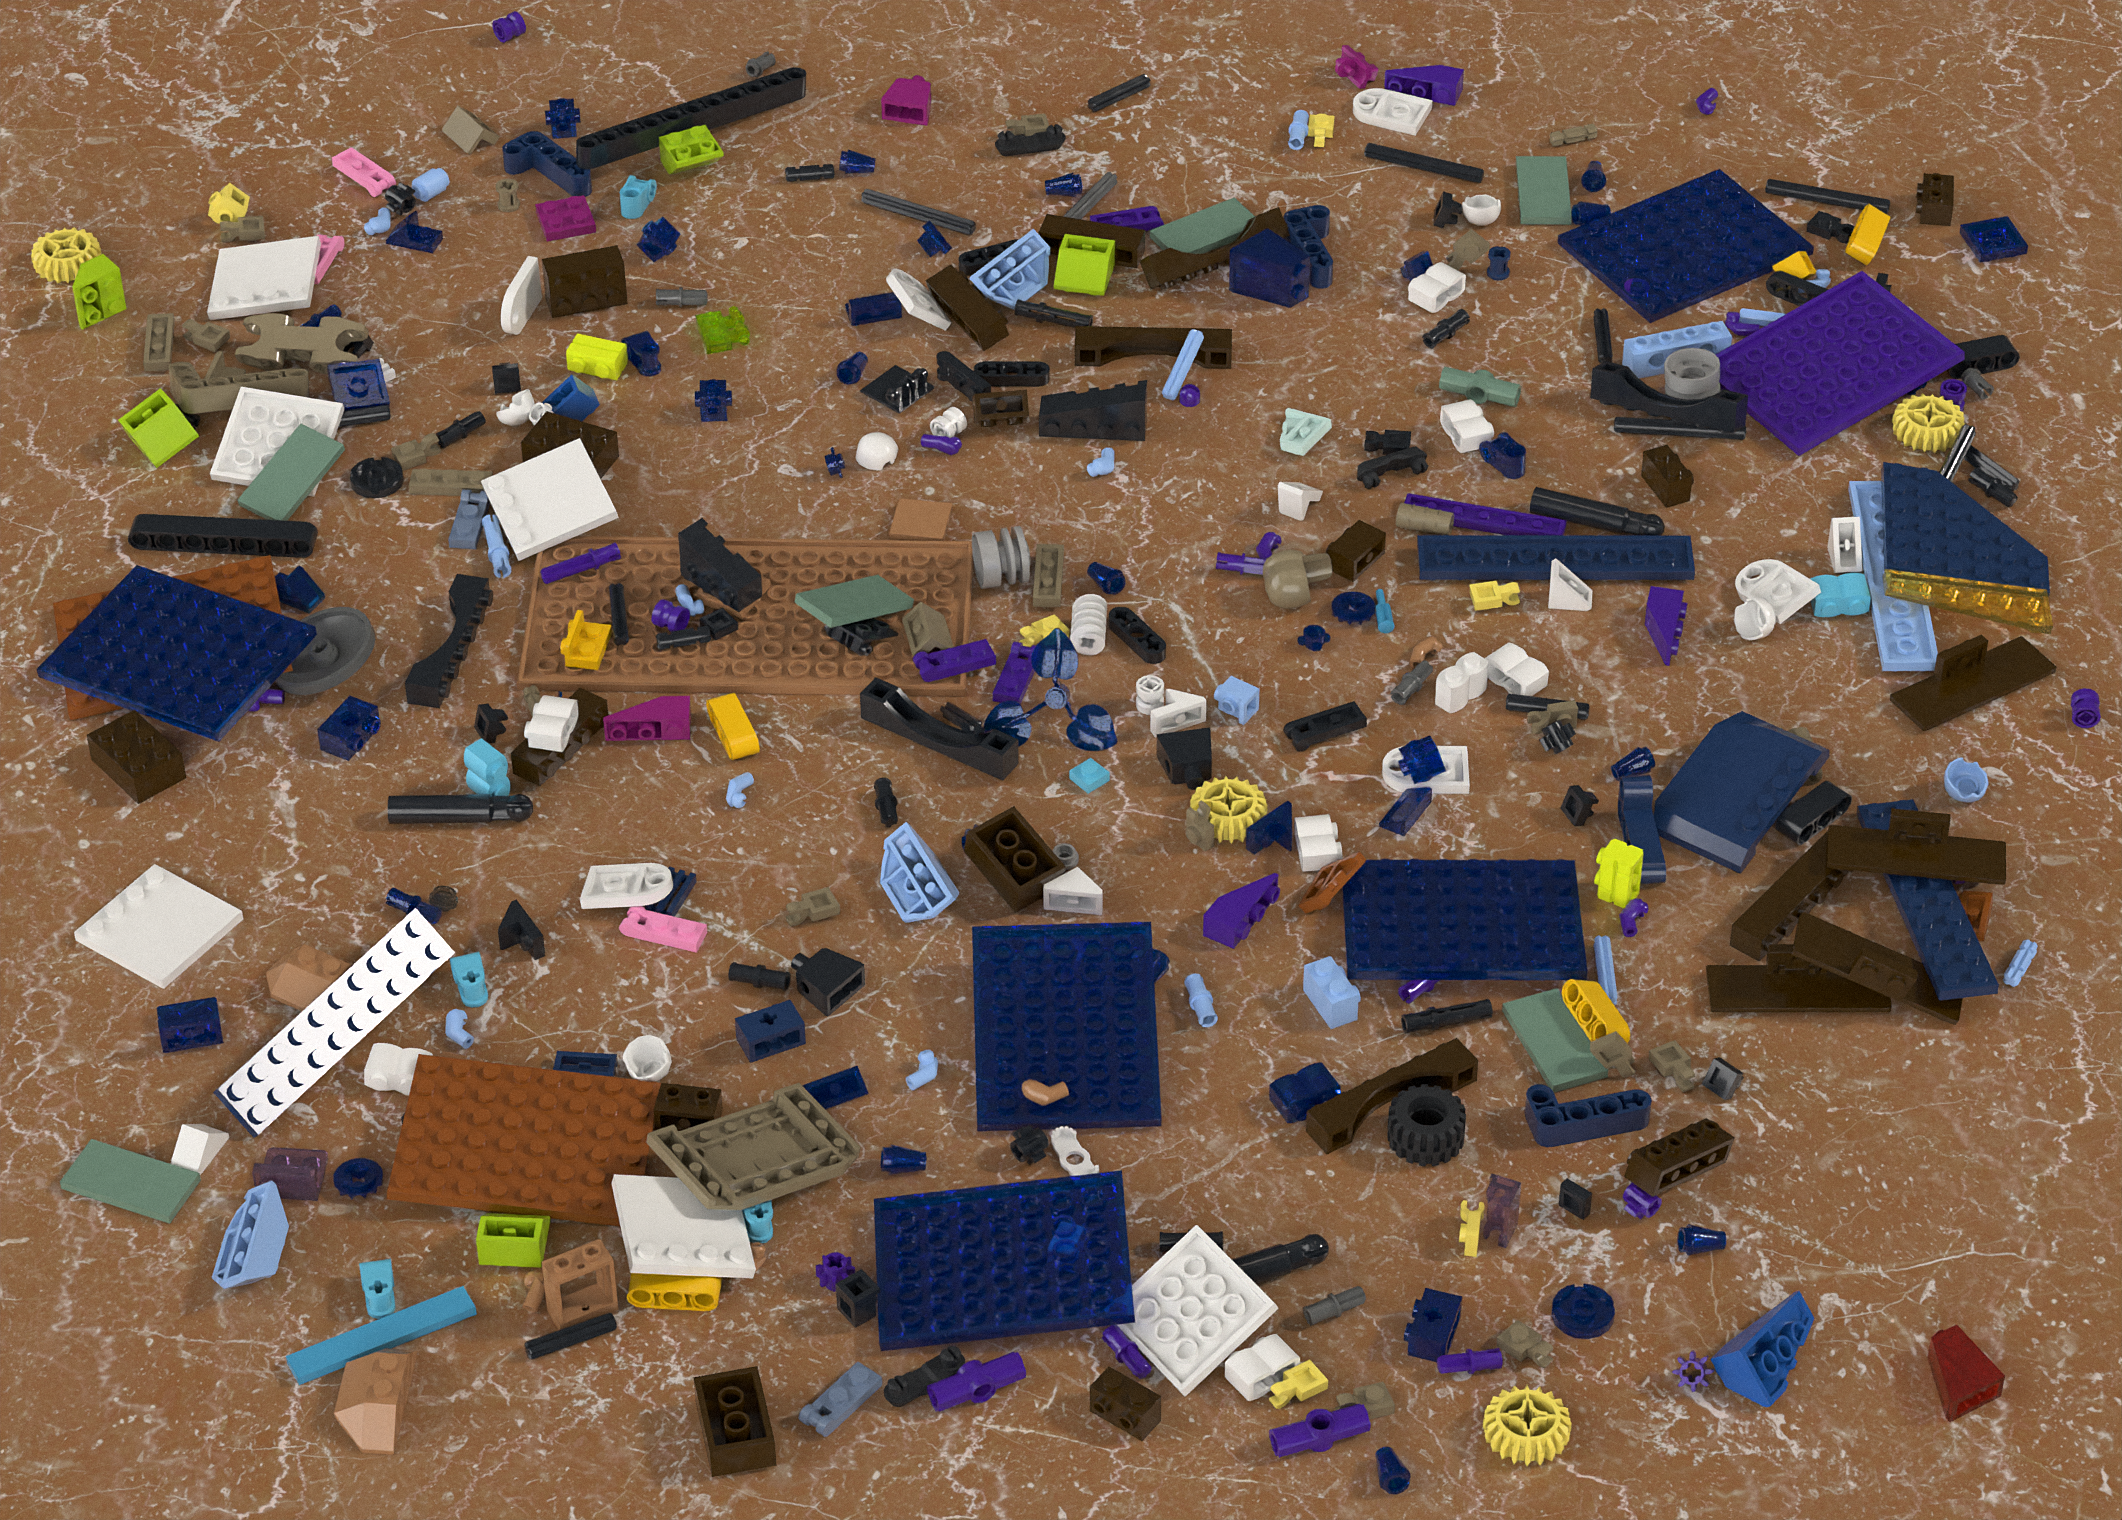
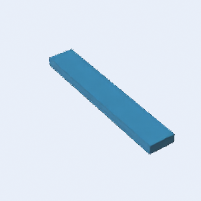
(381, 1334)

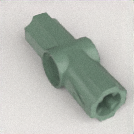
(1480, 386)

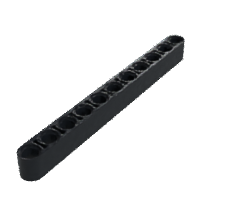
(710, 110)

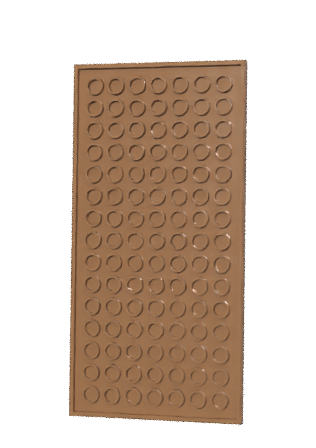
(776, 642)

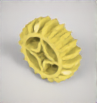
(62, 253)
(1927, 422)
(1232, 806)
(1508, 1421)

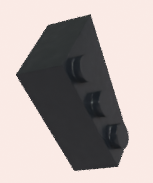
(716, 569)

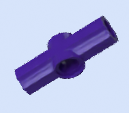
(976, 1381)
(1319, 1430)

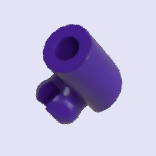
(1741, 329)
(269, 696)

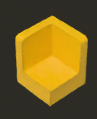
(1797, 265)

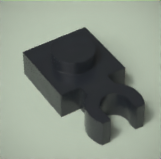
(1826, 226)
(1389, 442)

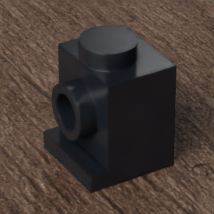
(857, 1298)

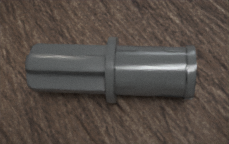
(681, 297)
(1411, 682)
(1334, 1305)

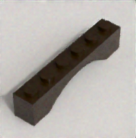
(1171, 264)
(1102, 345)
(1338, 1119)

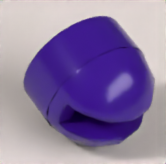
(1189, 395)

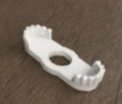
(1066, 1144)

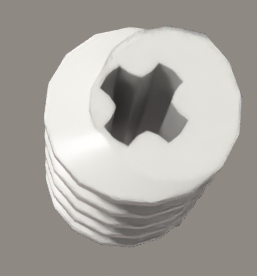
(1089, 624)

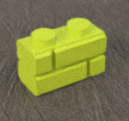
(597, 357)
(1619, 872)

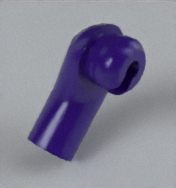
(1704, 101)
(942, 443)
(1268, 542)
(1629, 913)

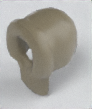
(1288, 576)

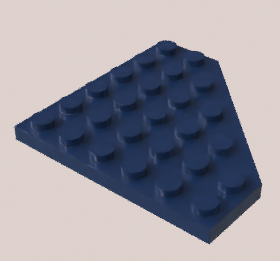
(1946, 533)

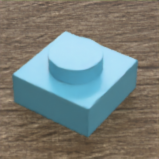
(1089, 775)

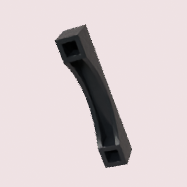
(1620, 386)
(432, 677)
(892, 710)

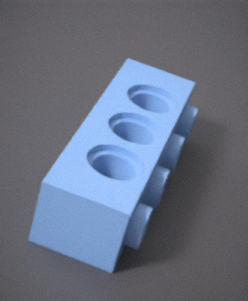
(1648, 353)

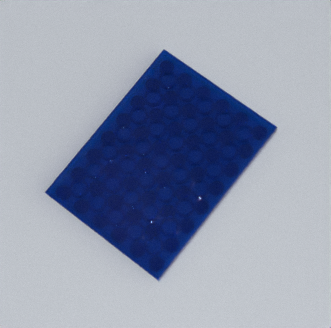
(1718, 237)
(177, 652)
(1464, 920)
(1068, 1010)
(1002, 1261)

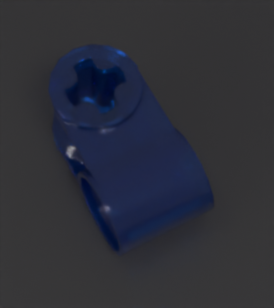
(643, 353)
(1505, 455)

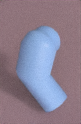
(380, 223)
(1822, 279)
(1102, 465)
(685, 599)
(736, 785)
(455, 1030)
(927, 1070)

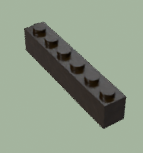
(1781, 905)

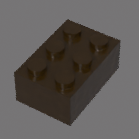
(584, 281)
(557, 430)
(136, 756)
(1013, 858)
(734, 1421)

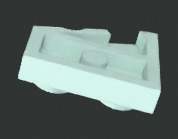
(1302, 431)

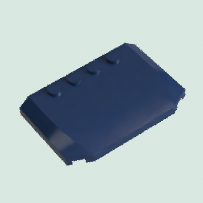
(1735, 788)

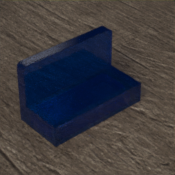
(873, 309)

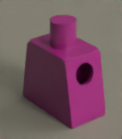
(907, 101)

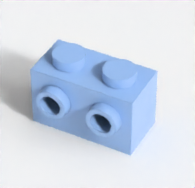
(1331, 992)

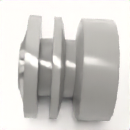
(1692, 374)
(1005, 556)

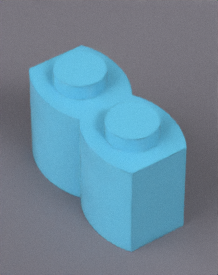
(1841, 595)
(486, 769)

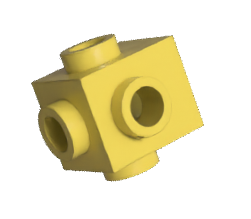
(228, 204)

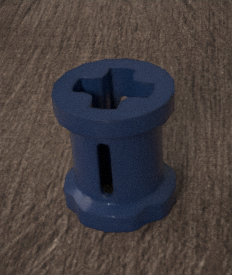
(1499, 260)

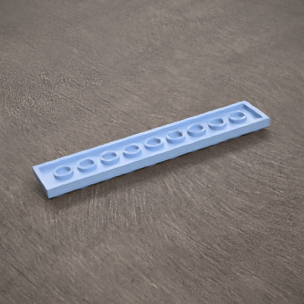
(1900, 626)

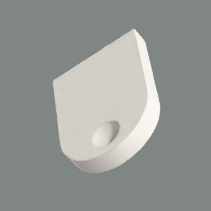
(1391, 110)
(521, 297)
(917, 299)
(1778, 584)
(1452, 781)
(625, 885)

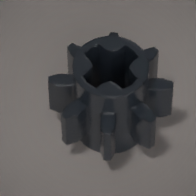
(400, 198)
(1557, 736)
(1029, 1144)

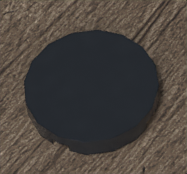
(376, 477)

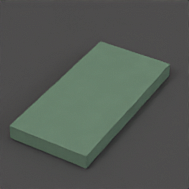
(1543, 190)
(1204, 229)
(291, 474)
(854, 601)
(1554, 1040)
(130, 1181)

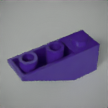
(1434, 82)
(1663, 621)
(1237, 911)

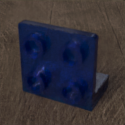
(189, 1025)

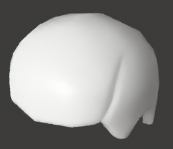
(1481, 209)
(518, 410)
(876, 450)
(1754, 618)
(647, 1058)

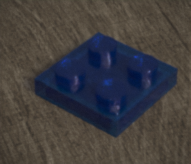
(1993, 239)
(358, 384)

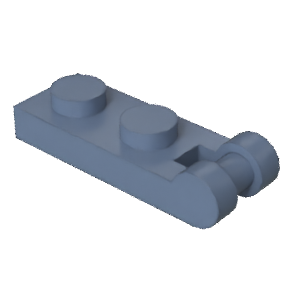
(468, 520)
(841, 1399)

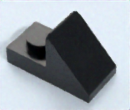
(520, 929)

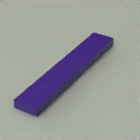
(1491, 519)

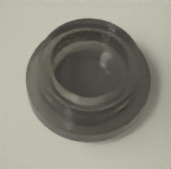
(443, 898)

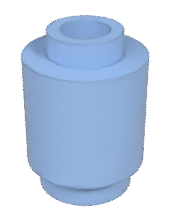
(430, 184)

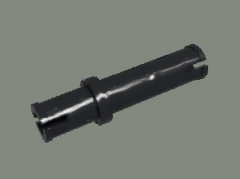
(1025, 309)
(1440, 1017)

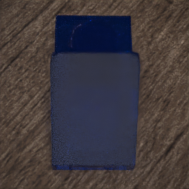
(415, 237)
(299, 590)
(1270, 828)

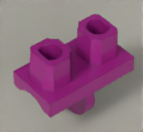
(1355, 67)

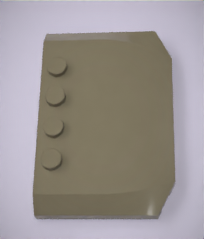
(758, 1151)

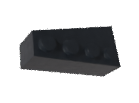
(1096, 414)

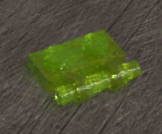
(715, 333)

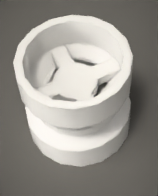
(949, 423)
(1149, 694)

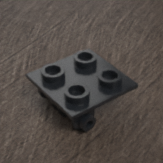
(899, 388)
(860, 634)

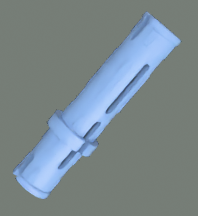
(497, 553)

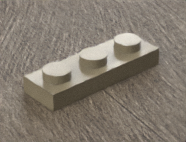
(159, 342)
(446, 482)
(1048, 575)

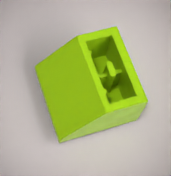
(688, 149)
(1084, 264)
(98, 291)
(158, 428)
(512, 1239)

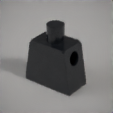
(1186, 756)
(828, 978)

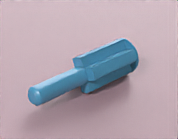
(1383, 613)

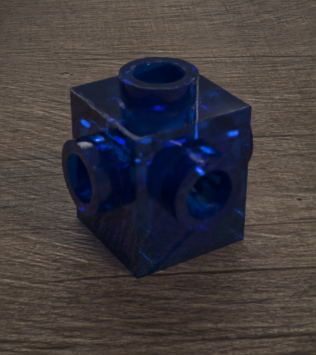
(562, 118)
(658, 239)
(713, 400)
(1421, 760)

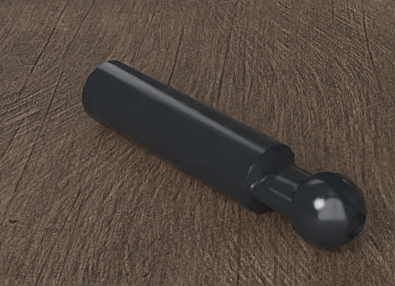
(1594, 513)
(458, 808)
(1281, 1259)

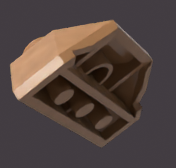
(303, 975)
(375, 1398)

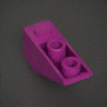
(653, 720)

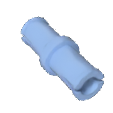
(1298, 130)
(1200, 1000)

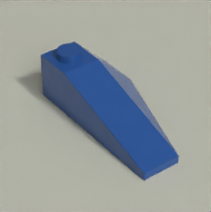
(1764, 1352)

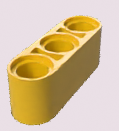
(1867, 234)
(732, 726)
(1593, 1009)
(674, 1291)

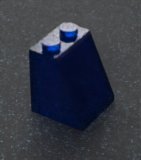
(1269, 270)

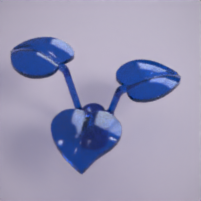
(1056, 658)

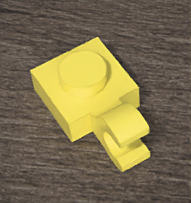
(1320, 127)
(1490, 595)
(1040, 629)
(1470, 1232)
(1302, 1380)

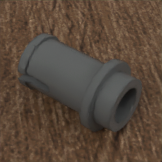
(756, 66)
(1976, 382)

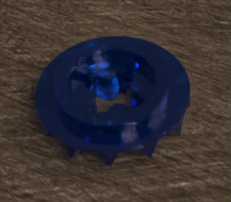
(1357, 601)
(358, 1169)

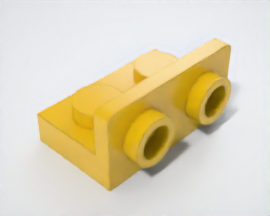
(585, 643)

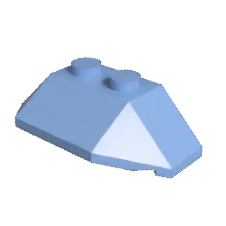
(1016, 271)
(914, 877)
(253, 1239)

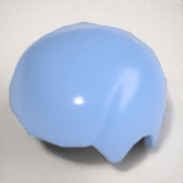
(1965, 781)

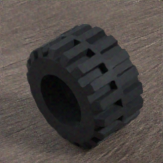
(1409, 1123)

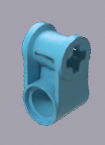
(636, 196)
(470, 979)
(759, 1222)
(378, 1287)

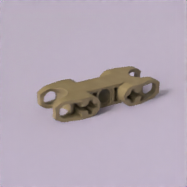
(284, 341)

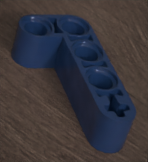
(548, 158)
(1306, 230)
(1639, 825)
(1585, 1118)

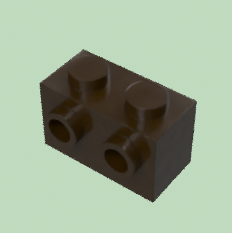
(1935, 199)
(1000, 406)
(1667, 476)
(1356, 550)
(686, 1106)
(1125, 1403)

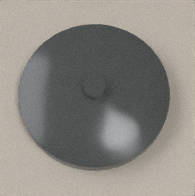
(333, 655)

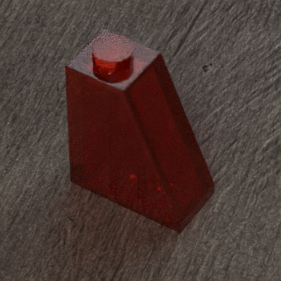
(1962, 1373)

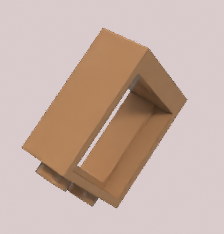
(597, 1298)

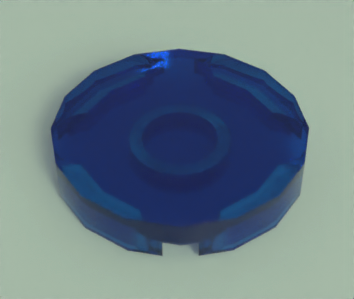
(1583, 1311)

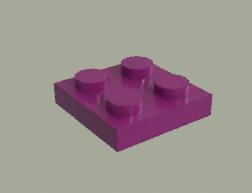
(565, 218)

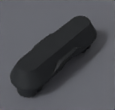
(1038, 142)
(1411, 457)
(914, 1384)

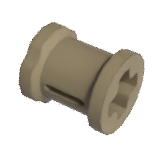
(507, 195)

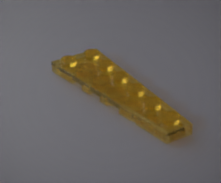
(1985, 600)

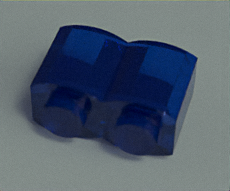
(1301, 1091)

